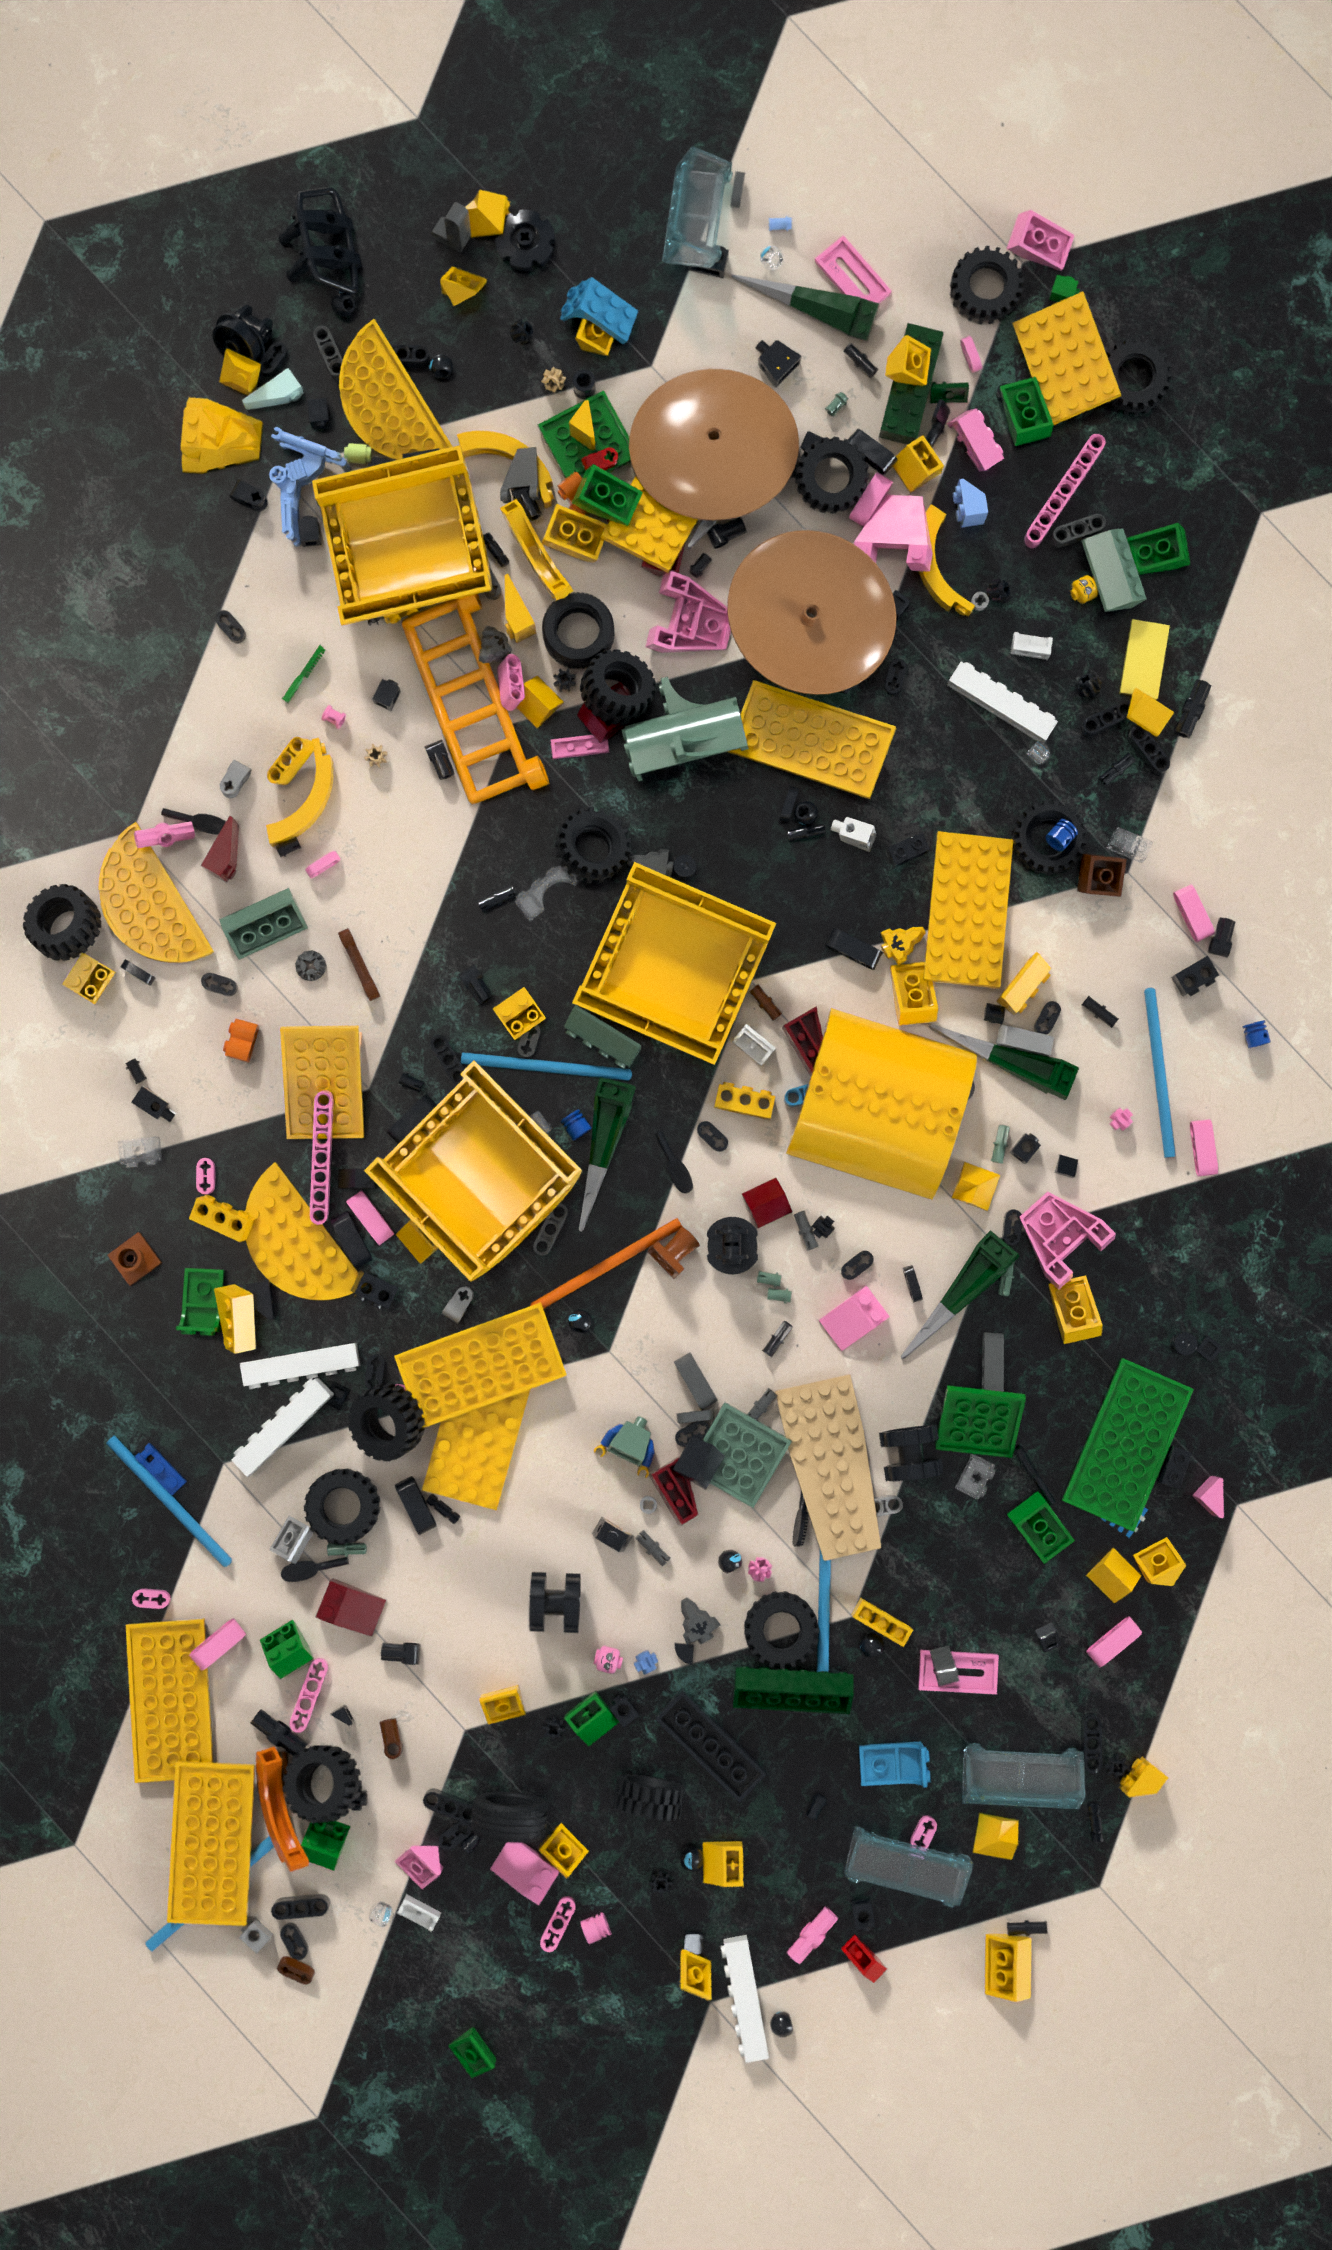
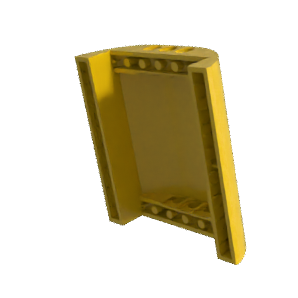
(403, 535)
(675, 963)
(883, 1104)
(476, 1174)

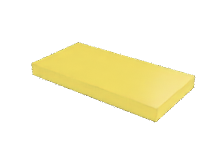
(1144, 658)

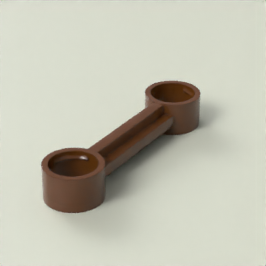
(359, 964)

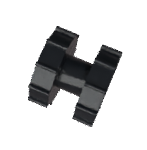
(911, 1453)
(554, 1602)

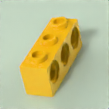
(752, 1108)
(213, 1221)
(882, 1622)

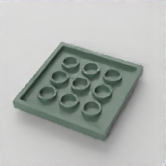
(750, 1453)

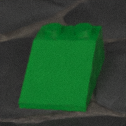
(1026, 411)
(606, 496)
(1160, 549)
(1040, 1527)

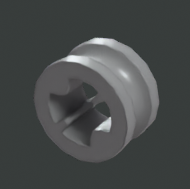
(984, 597)
(648, 1498)

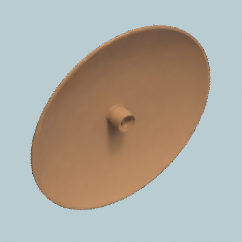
(706, 476)
(820, 577)

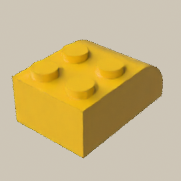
(574, 534)

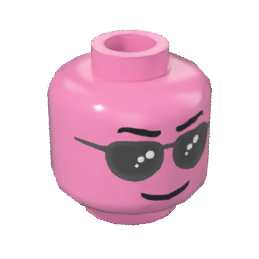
(608, 1659)

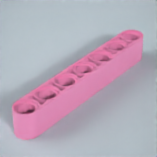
(1068, 483)
(318, 1166)

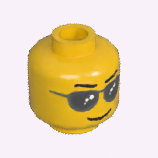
(1084, 589)

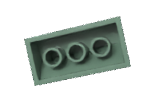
(1114, 570)
(263, 923)
(601, 1036)

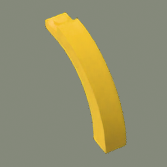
(503, 445)
(534, 551)
(933, 580)
(313, 806)

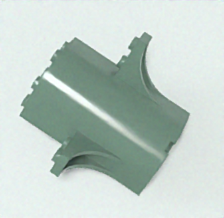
(684, 734)

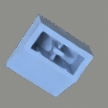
(971, 504)

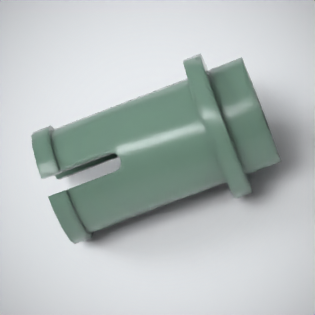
(839, 400)
(769, 1278)
(779, 1295)

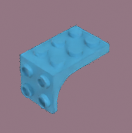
(601, 307)
(894, 1764)

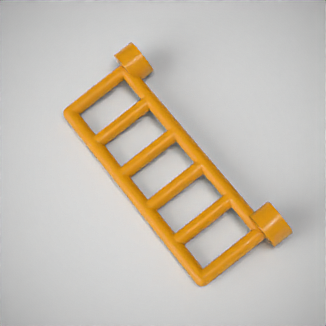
(530, 770)

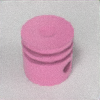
(595, 1928)

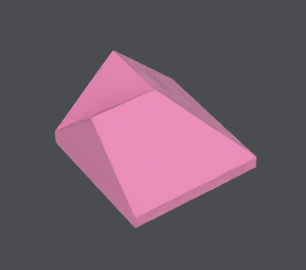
(421, 1864)

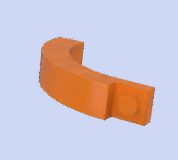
(275, 1810)

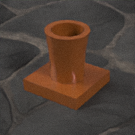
(670, 1255)
(144, 1258)

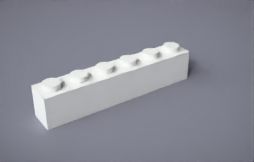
(1002, 702)
(300, 1364)
(282, 1427)
(746, 1999)

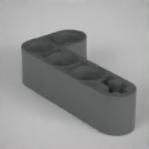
(454, 228)
(993, 1361)
(944, 1665)

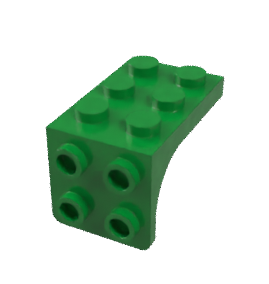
(199, 1301)

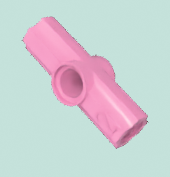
(155, 836)
(812, 1935)

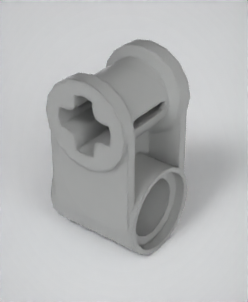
(236, 776)
(456, 1306)

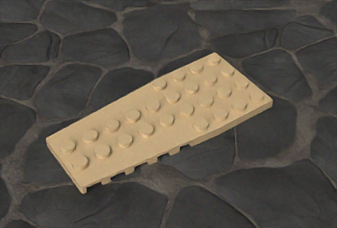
(831, 1464)

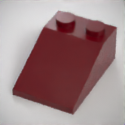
(599, 728)
(222, 856)
(350, 1607)

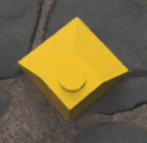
(909, 362)
(239, 372)

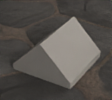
(291, 1540)

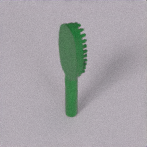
(298, 680)

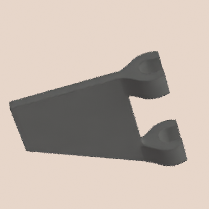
(522, 473)

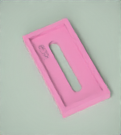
(844, 250)
(967, 1684)

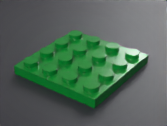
(607, 433)
(980, 1421)

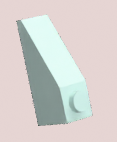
(277, 391)

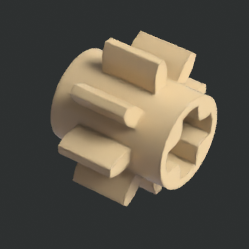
(553, 379)
(371, 751)

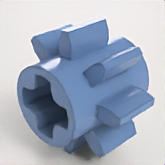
(645, 1662)

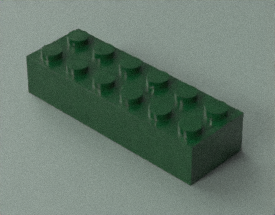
(908, 401)
(793, 1690)

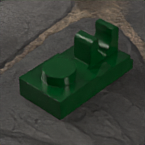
(949, 392)

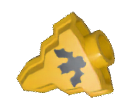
(900, 942)

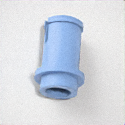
(780, 223)

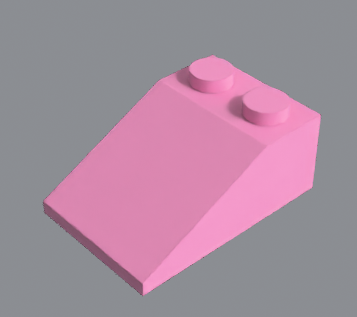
(1040, 240)
(854, 1318)
(525, 1870)

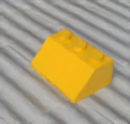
(1025, 984)
(1008, 1966)

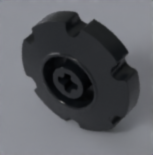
(525, 253)

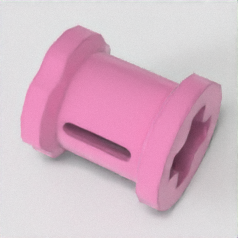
(333, 716)

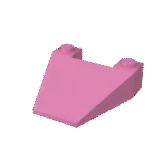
(899, 524)
(696, 622)
(1057, 1230)

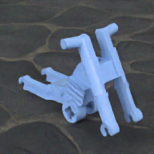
(299, 474)

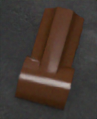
(390, 1736)

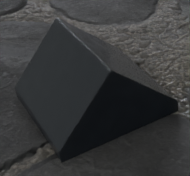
(699, 1462)

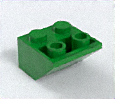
(286, 1649)
(591, 1718)
(325, 1843)

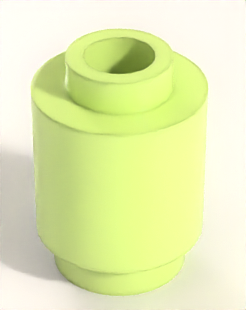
(358, 453)

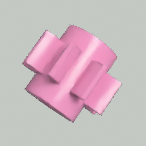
(1121, 1119)
(760, 1569)

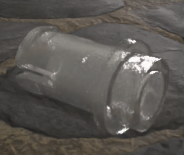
(541, 1122)

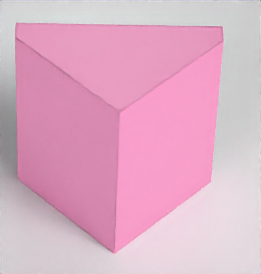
(1211, 1496)

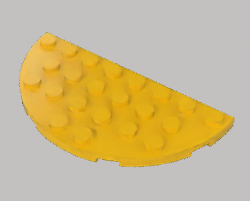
(384, 400)
(146, 906)
(292, 1248)

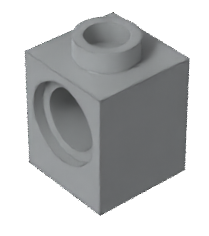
(264, 1935)

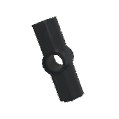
(1193, 708)
(278, 1733)

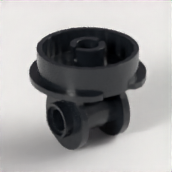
(242, 333)
(732, 1245)

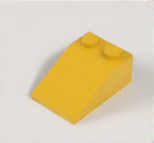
(518, 619)
(913, 996)
(1076, 1310)

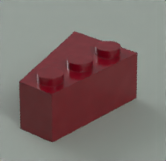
(805, 1037)
(675, 1492)

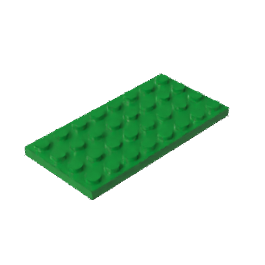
(1127, 1444)

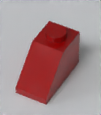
(864, 1959)

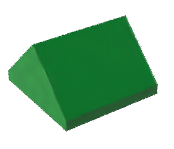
(473, 2053)

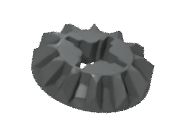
(311, 974)

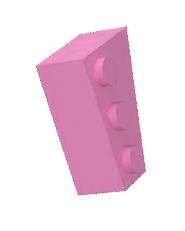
(977, 439)

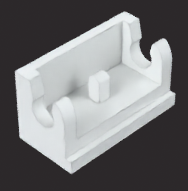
(1031, 646)
(753, 1044)
(419, 1912)

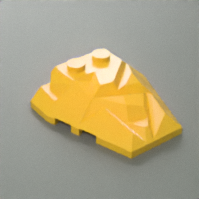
(217, 436)

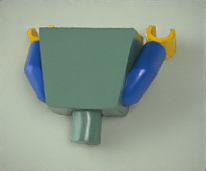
(630, 1443)

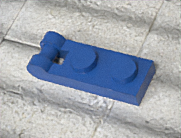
(161, 1469)

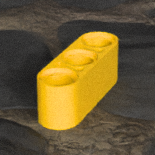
(298, 758)

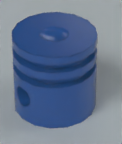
(1061, 835)
(1256, 1034)
(576, 1125)

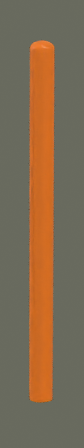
(608, 1263)

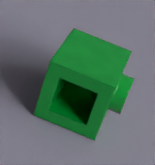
(1063, 288)

